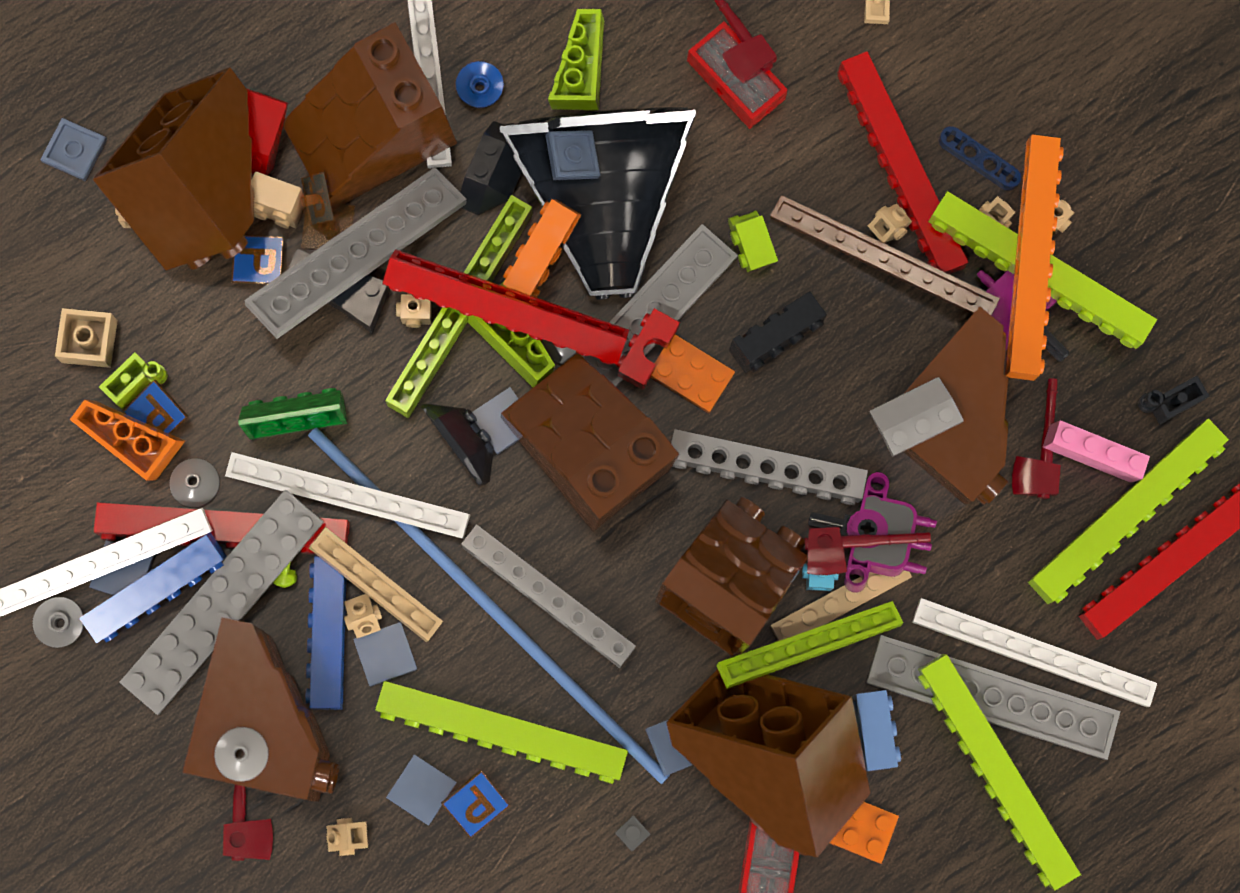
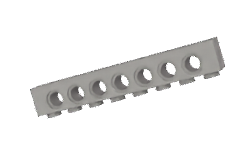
(852, 477)
(548, 596)

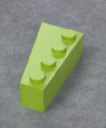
(580, 69)
(517, 348)

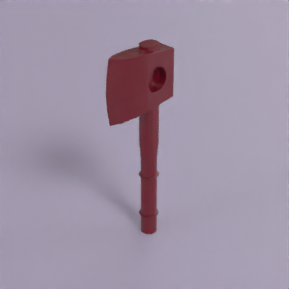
(751, 55)
(1040, 476)
(827, 545)
(246, 838)

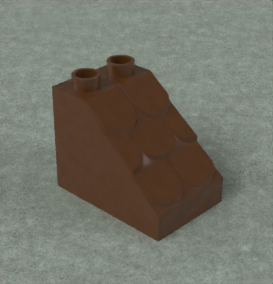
(369, 118)
(187, 173)
(590, 440)
(973, 452)
(733, 576)
(254, 691)
(778, 755)

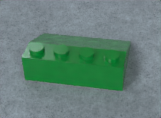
(293, 414)

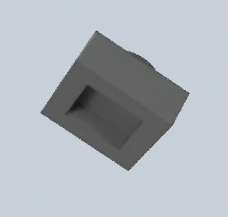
(632, 833)

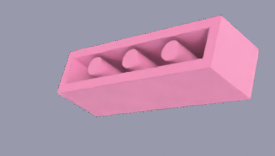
(1096, 451)

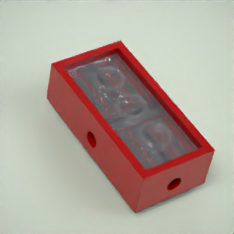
(747, 100)
(767, 865)

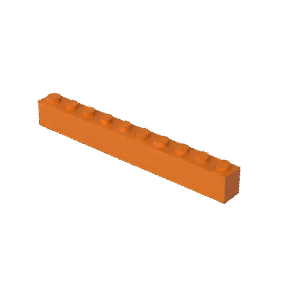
(1033, 258)

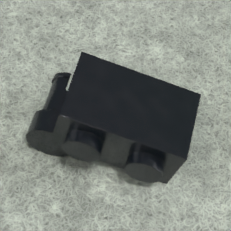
(1173, 401)

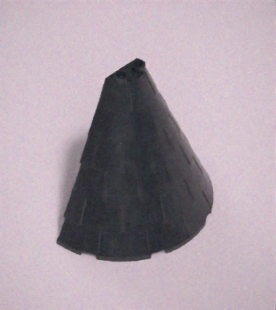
(623, 205)

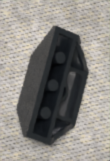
(491, 173)
(465, 438)

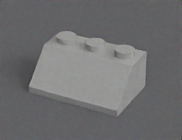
(916, 416)

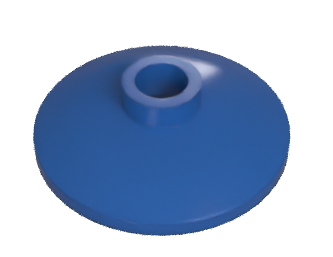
(479, 74)

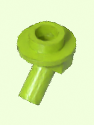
(286, 578)

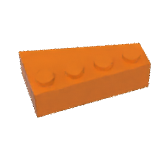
(541, 248)
(129, 439)

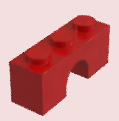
(656, 329)

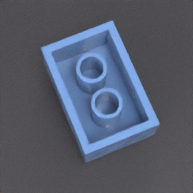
(876, 730)

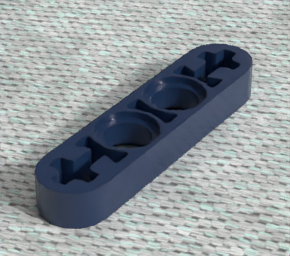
(981, 155)

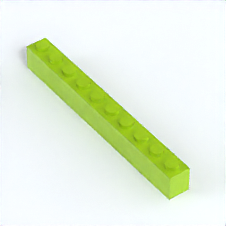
(1067, 285)
(450, 321)
(1128, 511)
(502, 731)
(999, 772)

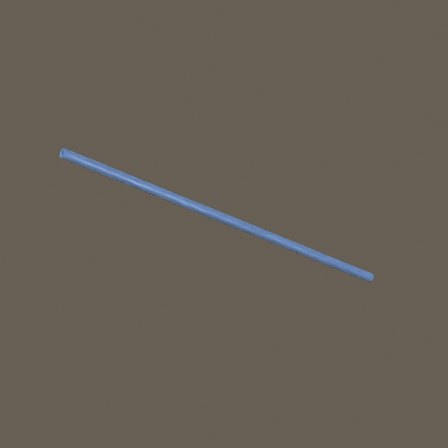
(500, 616)

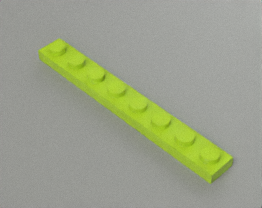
(809, 644)

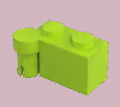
(753, 241)
(132, 379)

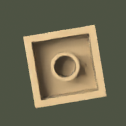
(277, 200)
(86, 338)

